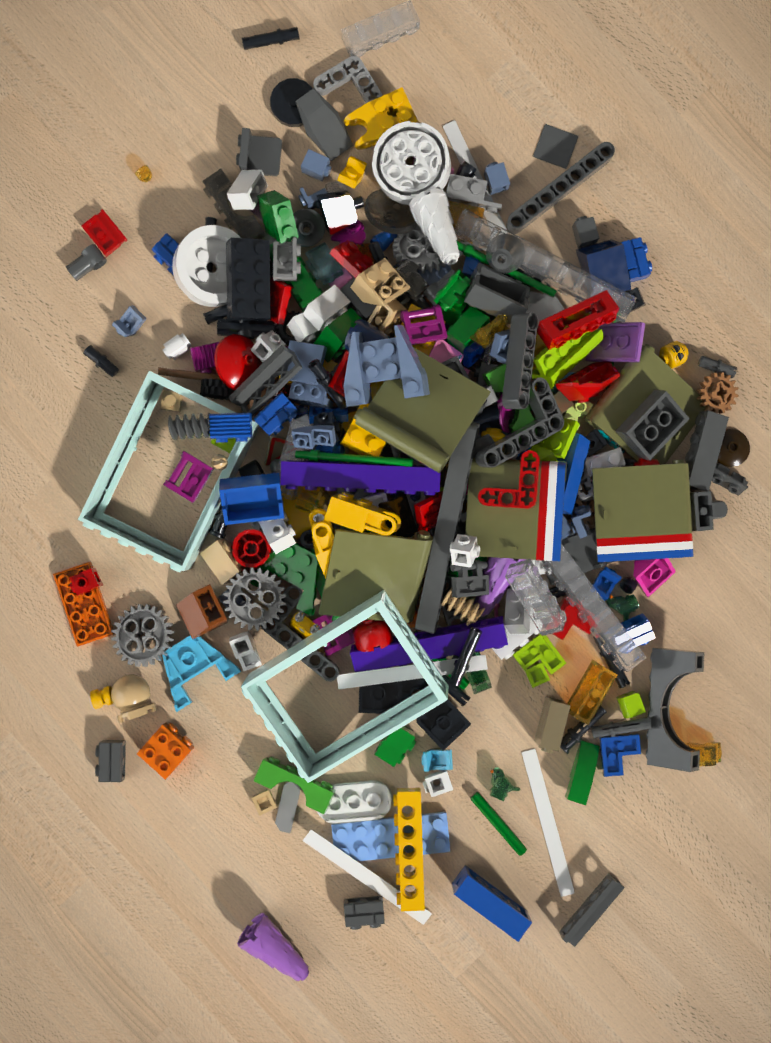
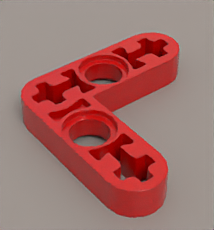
(517, 494)

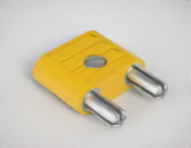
(303, 625)

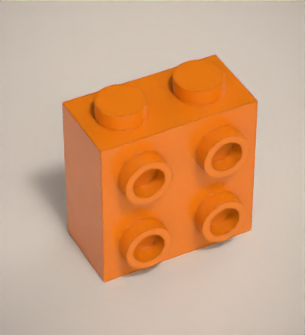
(165, 750)

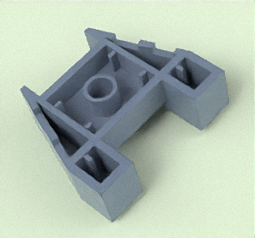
(382, 362)

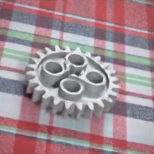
(418, 249)
(266, 585)
(159, 632)

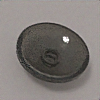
(388, 214)

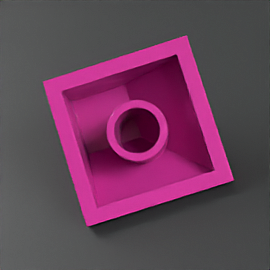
(652, 573)

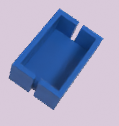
(251, 498)

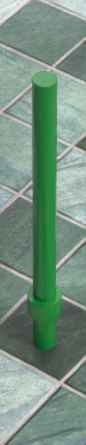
(469, 251)
(316, 456)

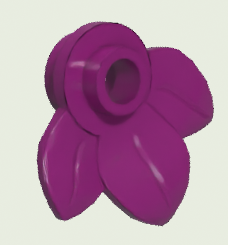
(353, 233)
(504, 415)

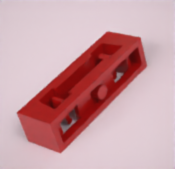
(577, 320)

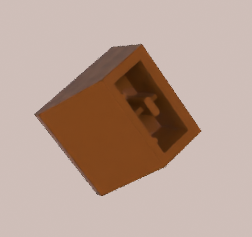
(201, 612)

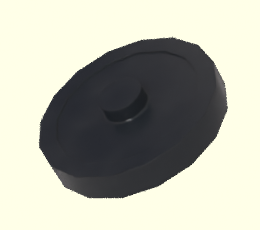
(283, 101)

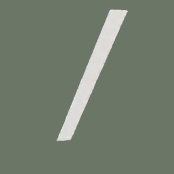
(463, 154)
(403, 673)
(548, 822)
(360, 872)

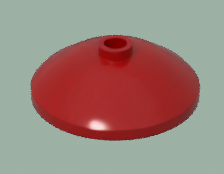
(235, 360)

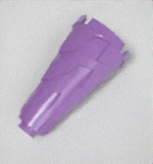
(498, 583)
(267, 943)

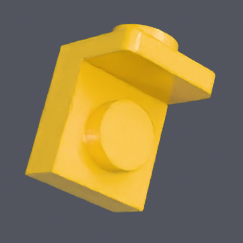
(353, 172)

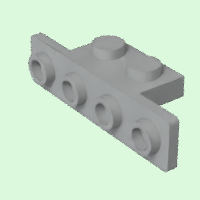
(470, 192)

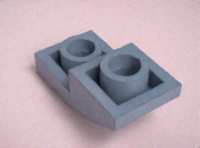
(310, 436)

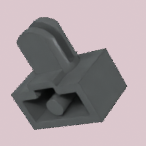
(705, 510)

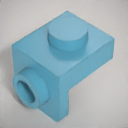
(437, 760)

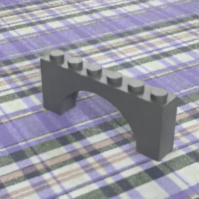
(664, 745)

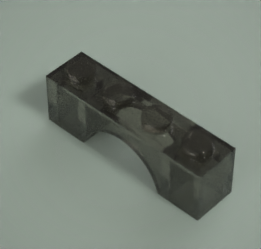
(217, 187)

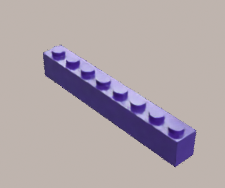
(359, 475)
(444, 643)

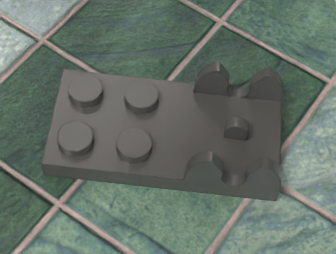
(583, 552)

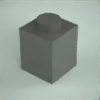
(585, 231)

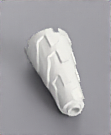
(436, 222)

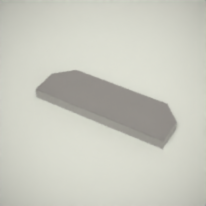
(287, 807)

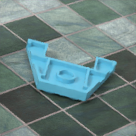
(188, 660)

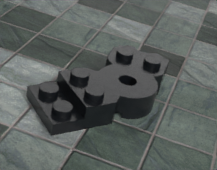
(441, 723)

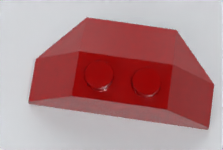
(588, 381)

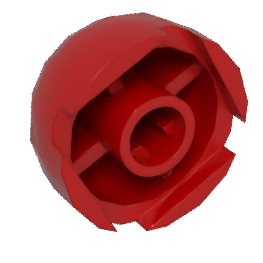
(251, 548)
(372, 634)

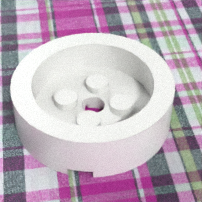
(407, 140)
(190, 262)

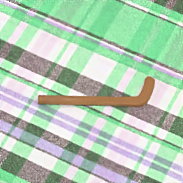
(186, 374)

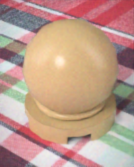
(131, 697)

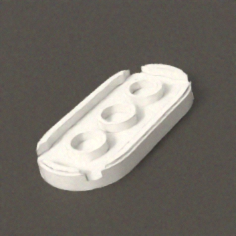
(358, 802)

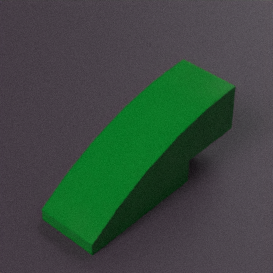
(582, 773)

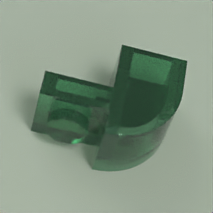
(479, 679)

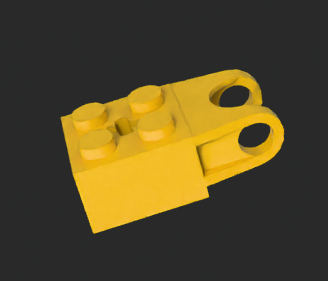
(378, 118)
(360, 515)
(322, 538)

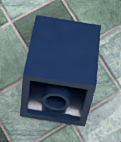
(606, 262)

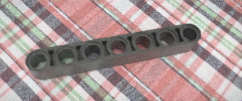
(565, 180)

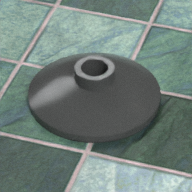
(314, 221)

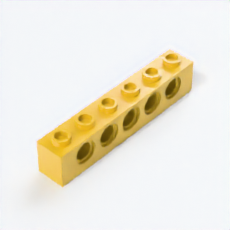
(409, 900)

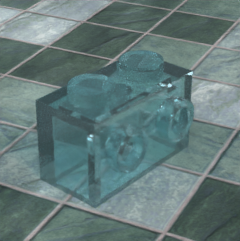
(323, 264)

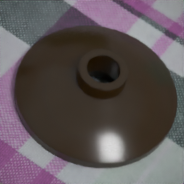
(733, 458)

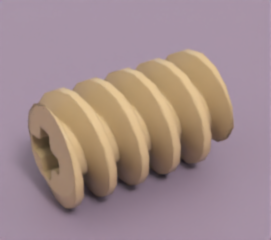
(462, 606)

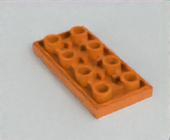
(85, 612)

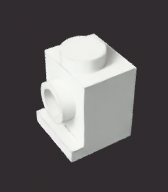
(444, 786)

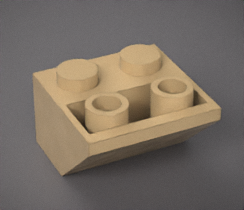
(379, 284)

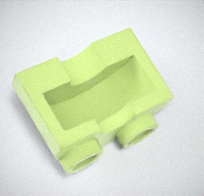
(577, 411)

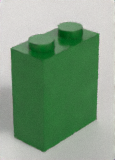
(277, 216)

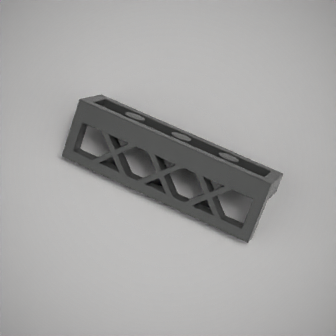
(264, 378)
(591, 910)

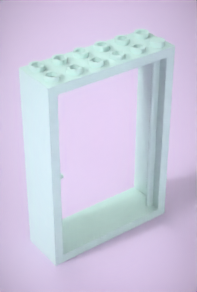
(117, 460)
(287, 735)

